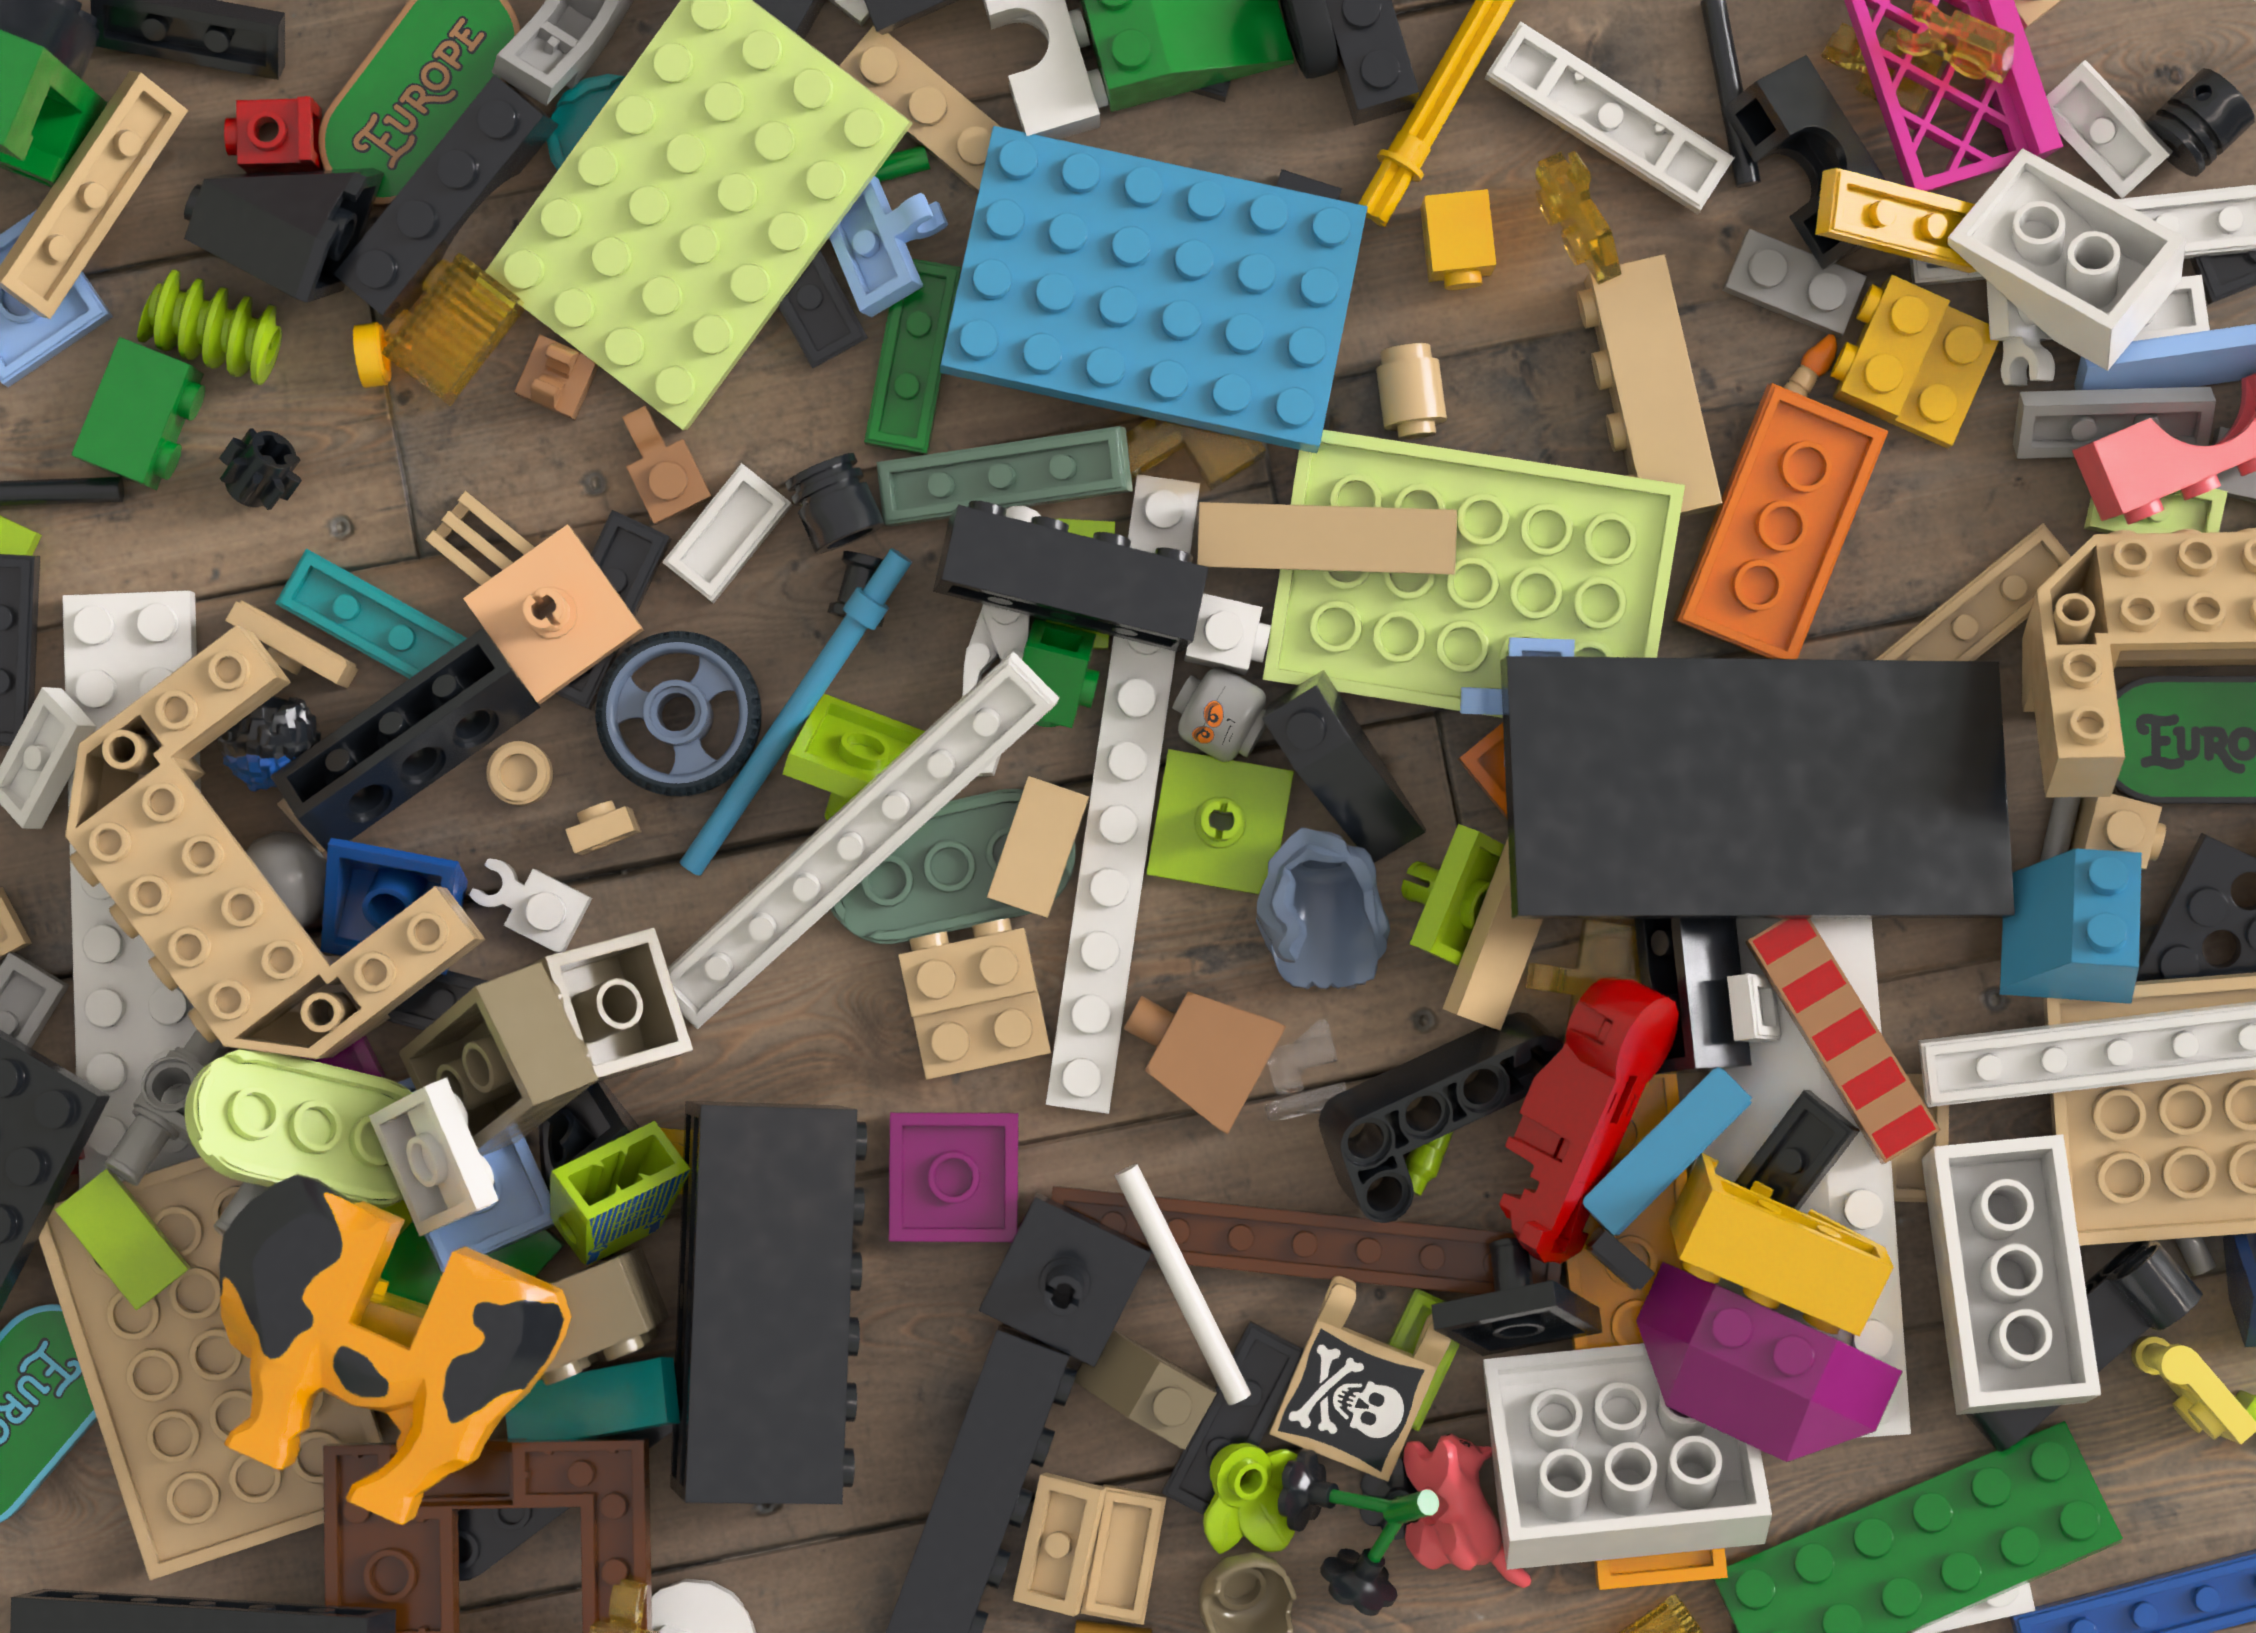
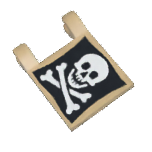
(1354, 1392)

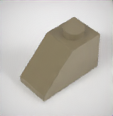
(1148, 1389)

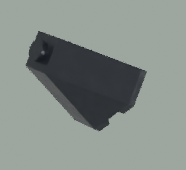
(284, 224)

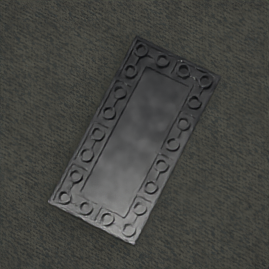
(1755, 788)

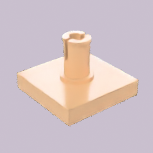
(553, 614)

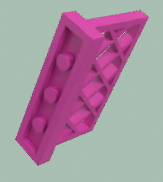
(2018, 102)

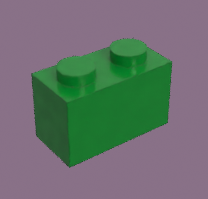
(140, 414)

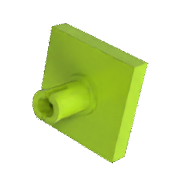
(845, 749)
(1218, 821)
(1453, 893)

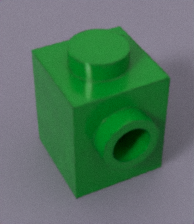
(1062, 662)

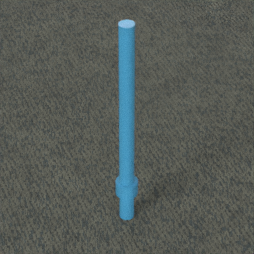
(864, 611)

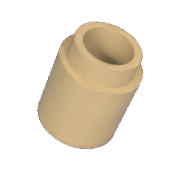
(1411, 391)

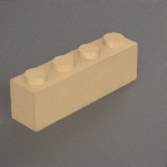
(1650, 380)

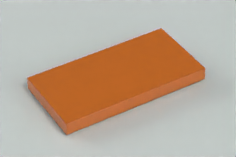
(1780, 524)

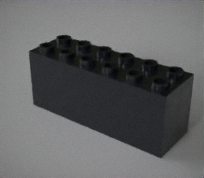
(767, 1303)

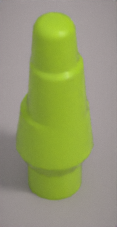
(1426, 1161)

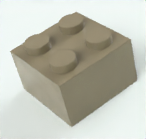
(621, 1002)

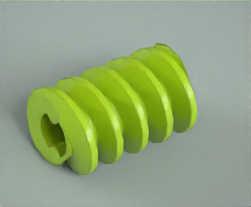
(211, 328)

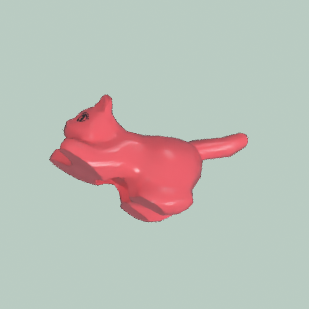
(1464, 1526)

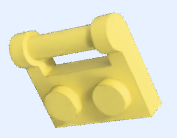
(2202, 1396)

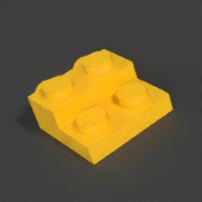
(1914, 361)

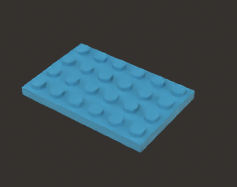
(1154, 289)

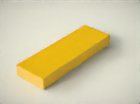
(1890, 217)

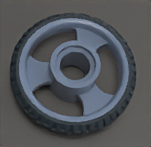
(717, 673)

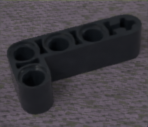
(1506, 1070)
(2124, 1300)

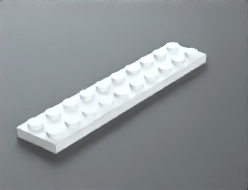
(122, 1011)

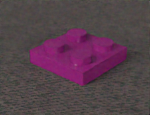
(953, 1177)

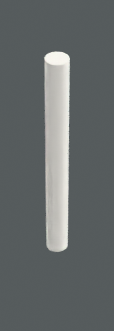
(1182, 1284)

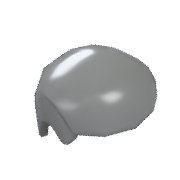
(294, 872)

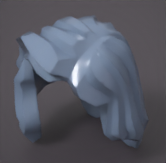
(1322, 912)

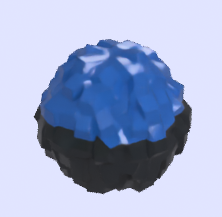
(268, 740)

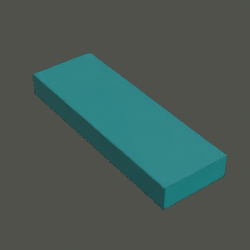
(365, 616)
(599, 1403)

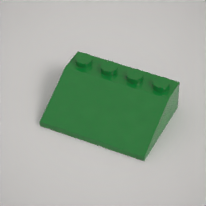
(1181, 45)

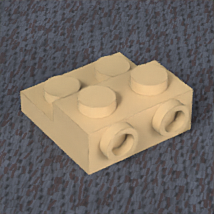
(974, 999)

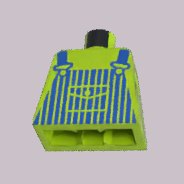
(616, 1193)

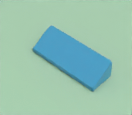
(1666, 1151)

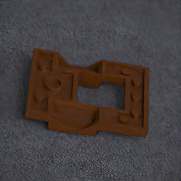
(417, 1563)

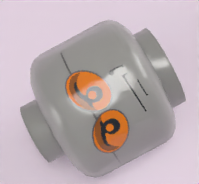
(1221, 714)

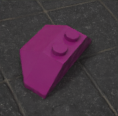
(1758, 1369)

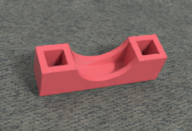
(2144, 463)

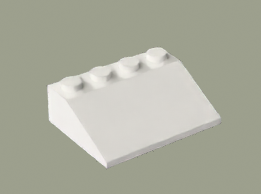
(1606, 1469)

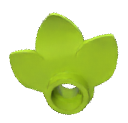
(1250, 1505)

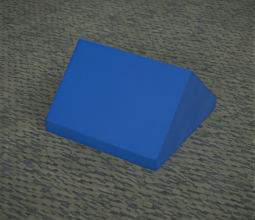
(375, 884)

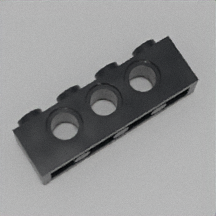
(405, 741)

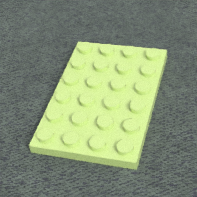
(697, 201)
(1534, 559)

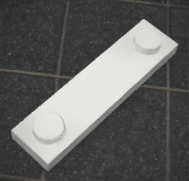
(1609, 117)

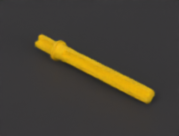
(1413, 142)

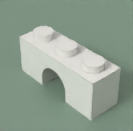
(1058, 93)

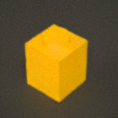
(1458, 238)

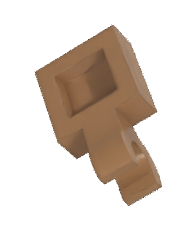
(665, 474)

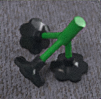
(1392, 1505)

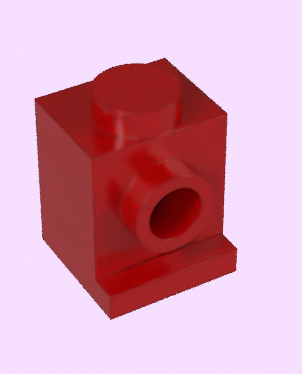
(293, 147)

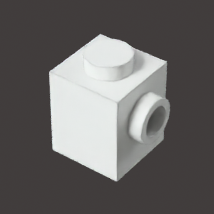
(1228, 635)

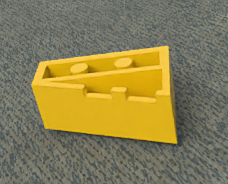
(1777, 1251)

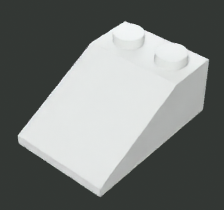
(2070, 257)

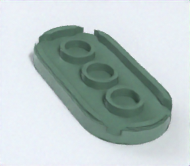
(939, 875)

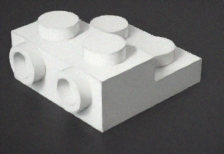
(434, 1157)

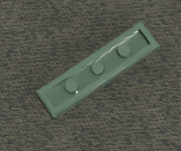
(1006, 475)

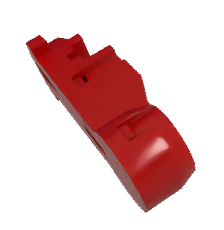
(1583, 1110)

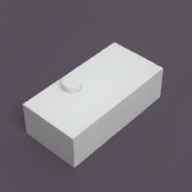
(2010, 1275)

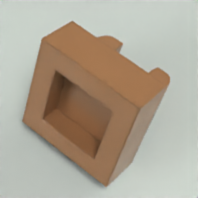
(556, 377)

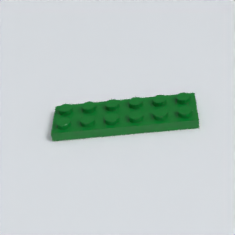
(1930, 1546)

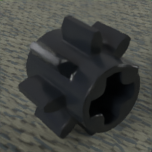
(260, 469)

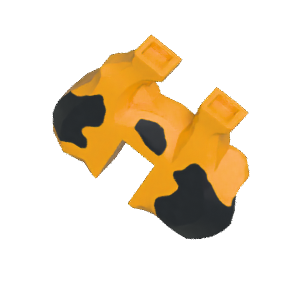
(293, 1299)

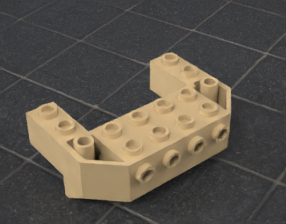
(2128, 605)
(203, 899)

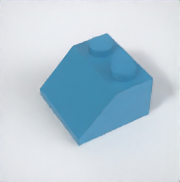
(2074, 928)

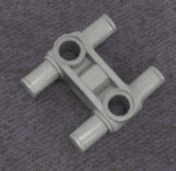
(161, 1121)

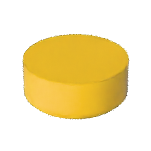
(371, 364)

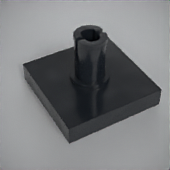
(1065, 1279)
(1517, 1311)

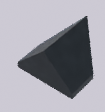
(581, 1127)

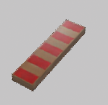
(1842, 1037)

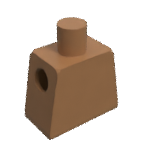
(1206, 1052)

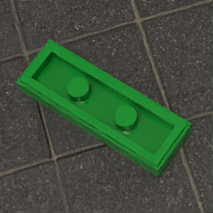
(910, 362)

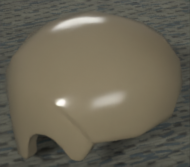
(1247, 1596)

